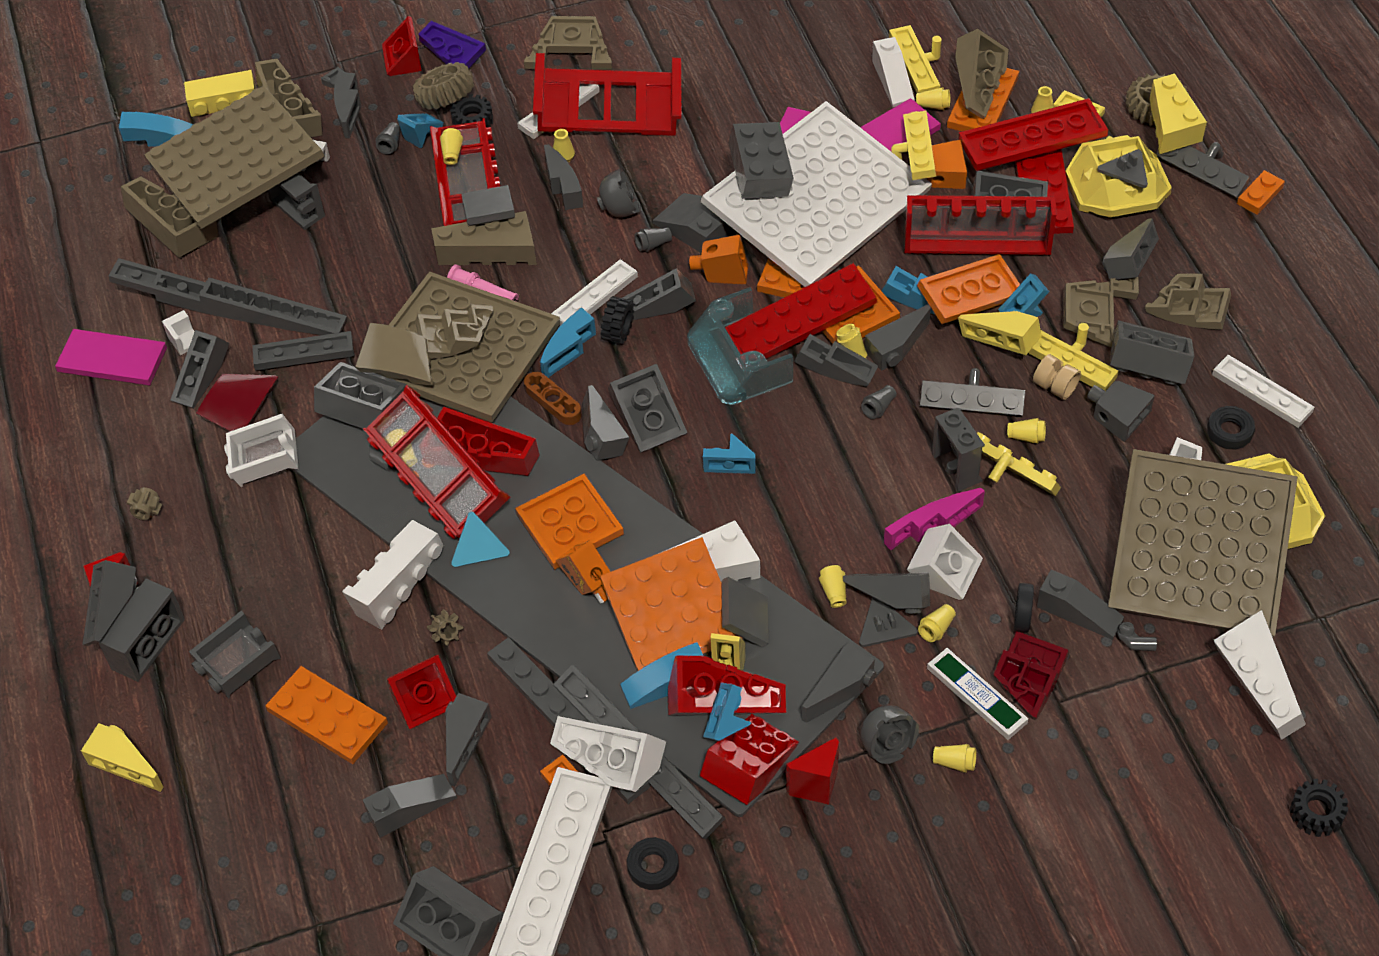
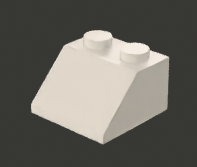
(947, 560)

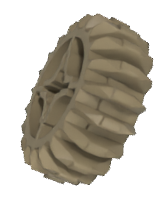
(443, 85)
(1138, 98)

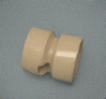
(1054, 375)

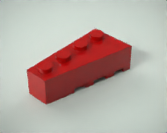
(492, 445)

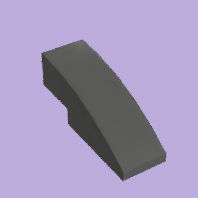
(347, 101)
(563, 179)
(835, 362)

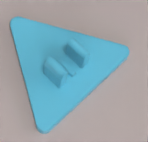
(477, 543)

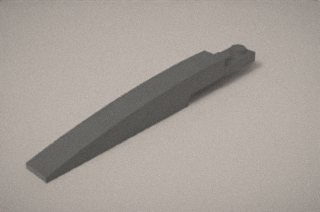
(226, 300)

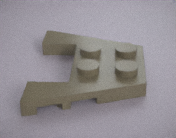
(572, 35)
(1094, 305)

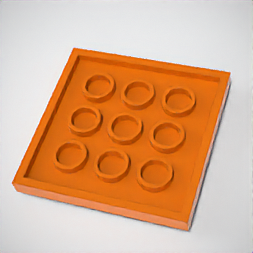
(667, 602)

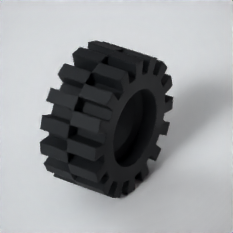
(472, 105)
(617, 319)
(1314, 821)

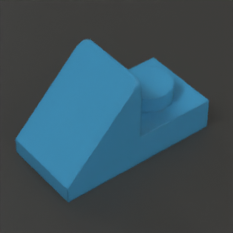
(417, 126)
(1026, 297)
(733, 460)
(721, 720)

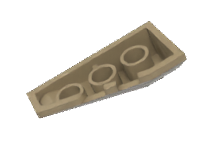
(980, 67)

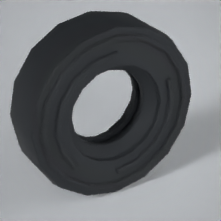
(1235, 415)
(1023, 607)
(648, 847)

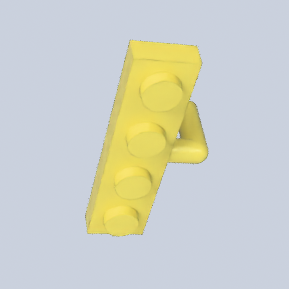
(916, 60)
(917, 145)
(1092, 370)
(1022, 467)

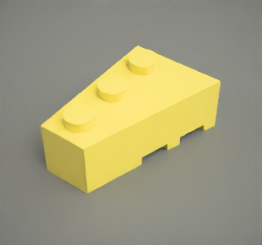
(1175, 115)

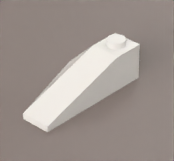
(614, 754)

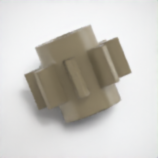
(144, 503)
(440, 622)

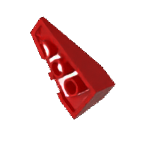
(698, 679)

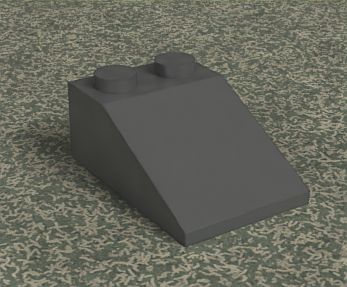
(1003, 185)
(692, 221)
(647, 408)

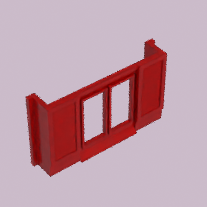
(656, 99)

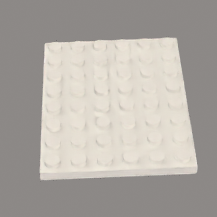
(838, 200)

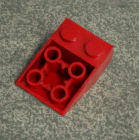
(747, 759)

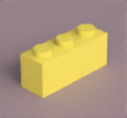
(217, 92)

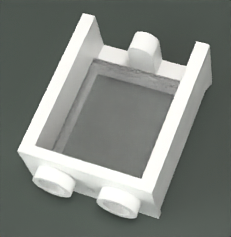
(261, 449)

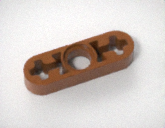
(550, 388)

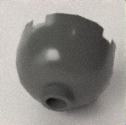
(617, 195)
(888, 733)

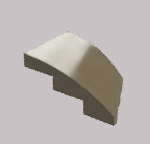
(1190, 303)
(454, 330)
(395, 354)

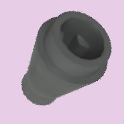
(388, 139)
(651, 238)
(877, 402)

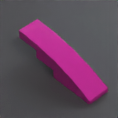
(941, 512)

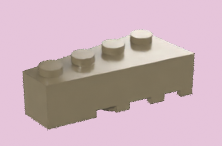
(279, 83)
(165, 217)
(485, 243)

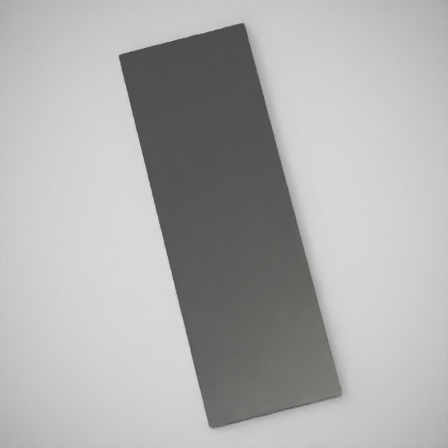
(544, 608)

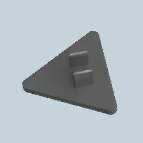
(1127, 168)
(884, 625)

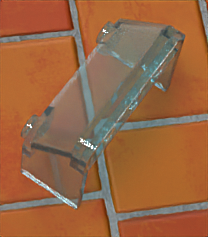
(733, 374)

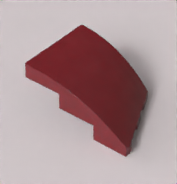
(236, 399)
(1030, 671)

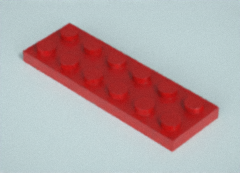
(1032, 134)
(1050, 168)
(803, 313)

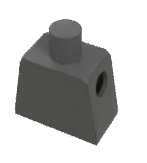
(1121, 407)

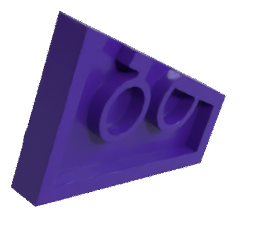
(451, 45)

